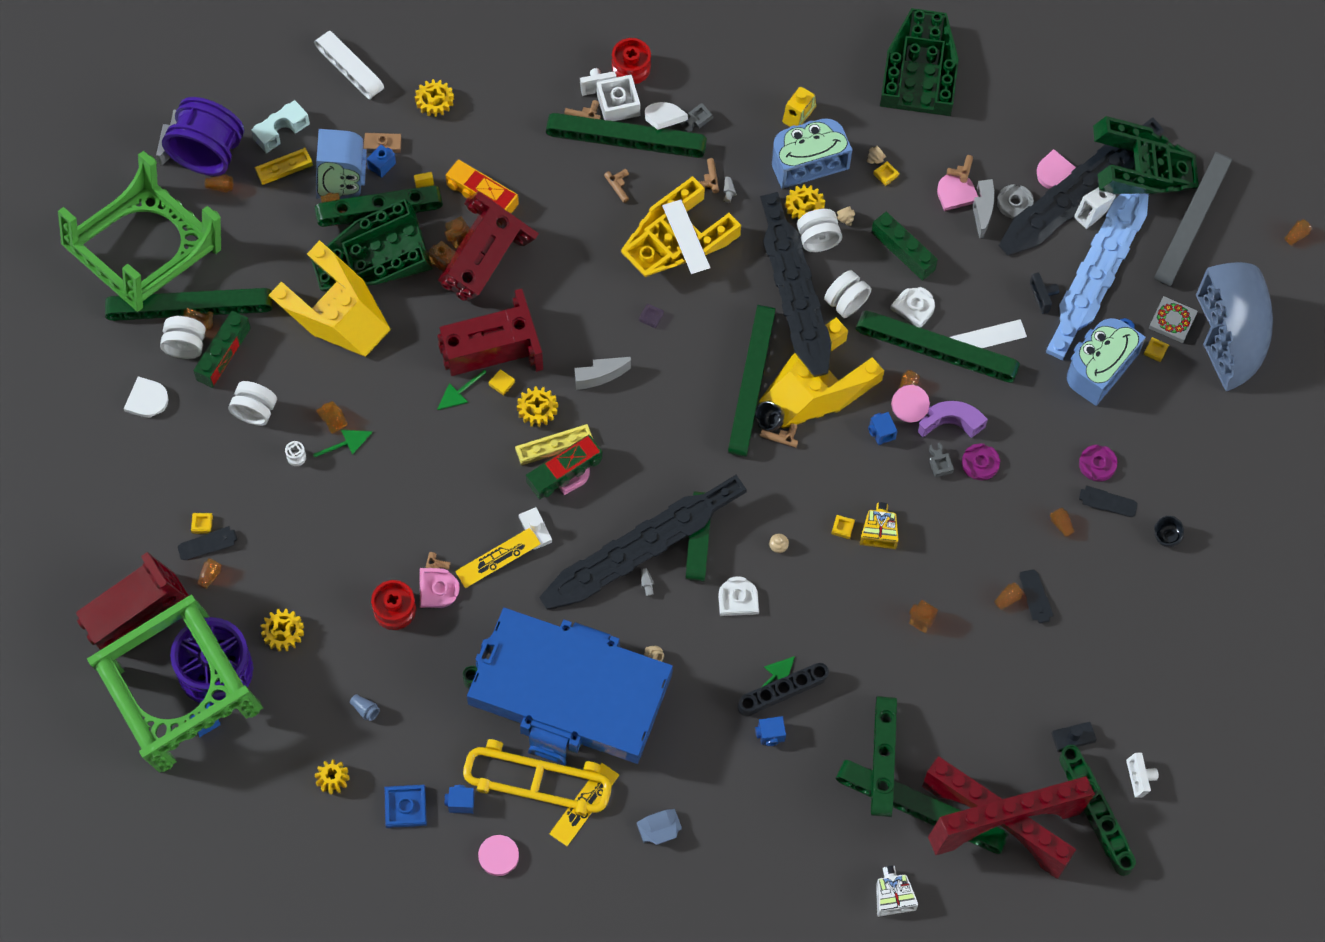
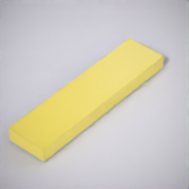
(550, 445)

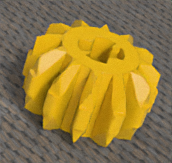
(325, 781)

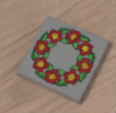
(1173, 319)

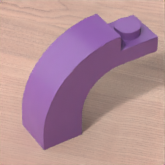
(956, 413)

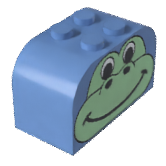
(810, 152)
(340, 163)
(1103, 358)

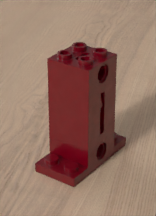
(483, 247)
(491, 339)
(131, 602)

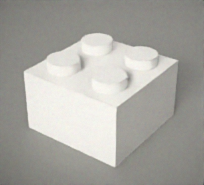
(618, 98)

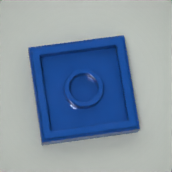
(405, 806)

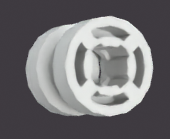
(295, 458)

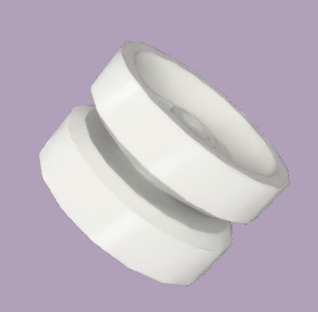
(819, 230)
(847, 293)
(182, 337)
(252, 403)

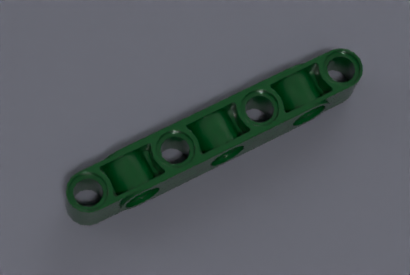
(359, 207)
(884, 766)
(1099, 813)

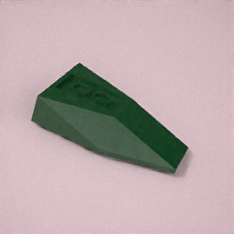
(921, 65)
(380, 247)

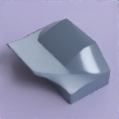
(659, 827)

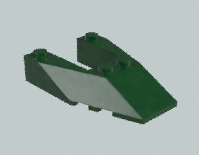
(1158, 162)

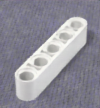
(349, 65)

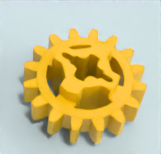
(433, 96)
(803, 201)
(529, 401)
(278, 637)

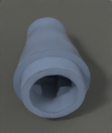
(366, 708)

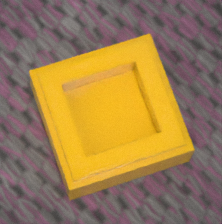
(886, 173)
(423, 180)
(1156, 349)
(501, 382)
(201, 523)
(843, 527)

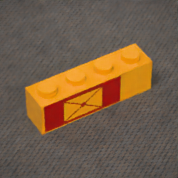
(469, 181)

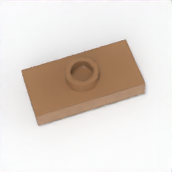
(374, 140)

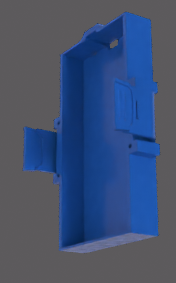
(568, 687)

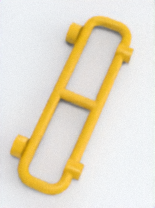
(494, 750)

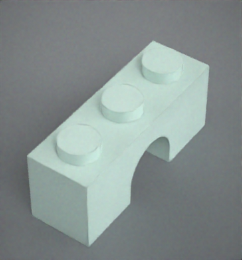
(290, 116)

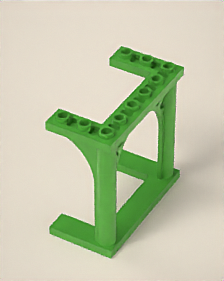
(140, 189)
(238, 696)

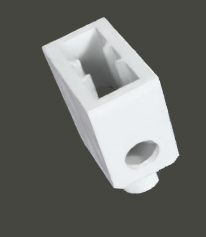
(1099, 201)

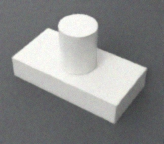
(588, 83)
(533, 520)
(1140, 775)

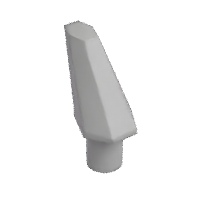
(729, 190)
(647, 582)

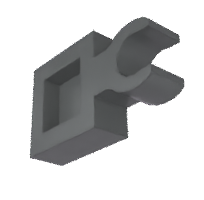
(698, 117)
(940, 462)

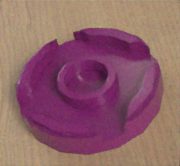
(980, 462)
(1098, 463)

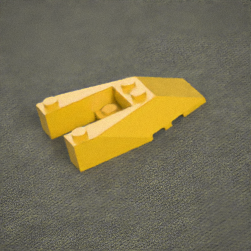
(654, 245)
(344, 314)
(809, 396)

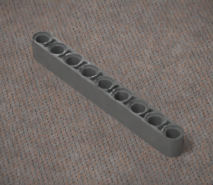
(1193, 219)

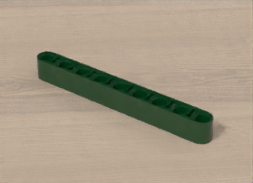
(626, 135)
(173, 304)
(938, 346)
(751, 381)
(916, 804)

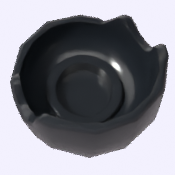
(770, 416)
(1169, 531)

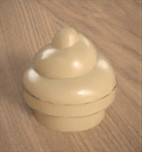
(875, 155)
(846, 215)
(779, 543)
(654, 652)

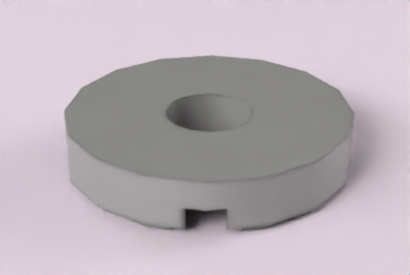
(1014, 192)

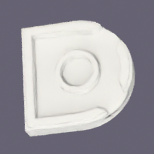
(664, 115)
(914, 305)
(146, 398)
(738, 597)

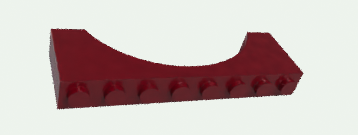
(1062, 799)
(1048, 849)

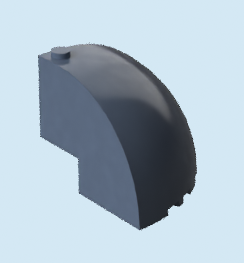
(1239, 318)

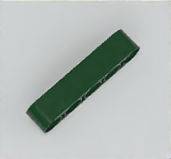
(698, 552)

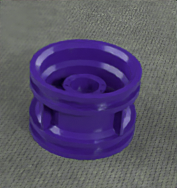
(186, 648)

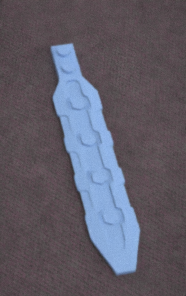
(1098, 269)

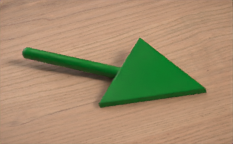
(453, 397)
(353, 439)
(779, 669)

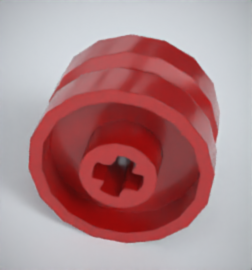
(632, 58)
(393, 605)

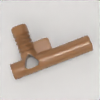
(586, 112)
(962, 171)
(711, 177)
(618, 183)
(783, 436)
(437, 563)

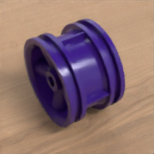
(203, 136)

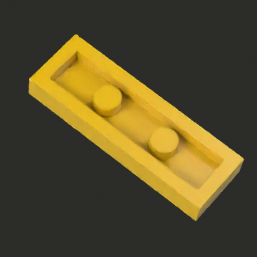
(283, 166)

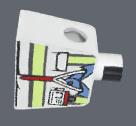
(894, 893)

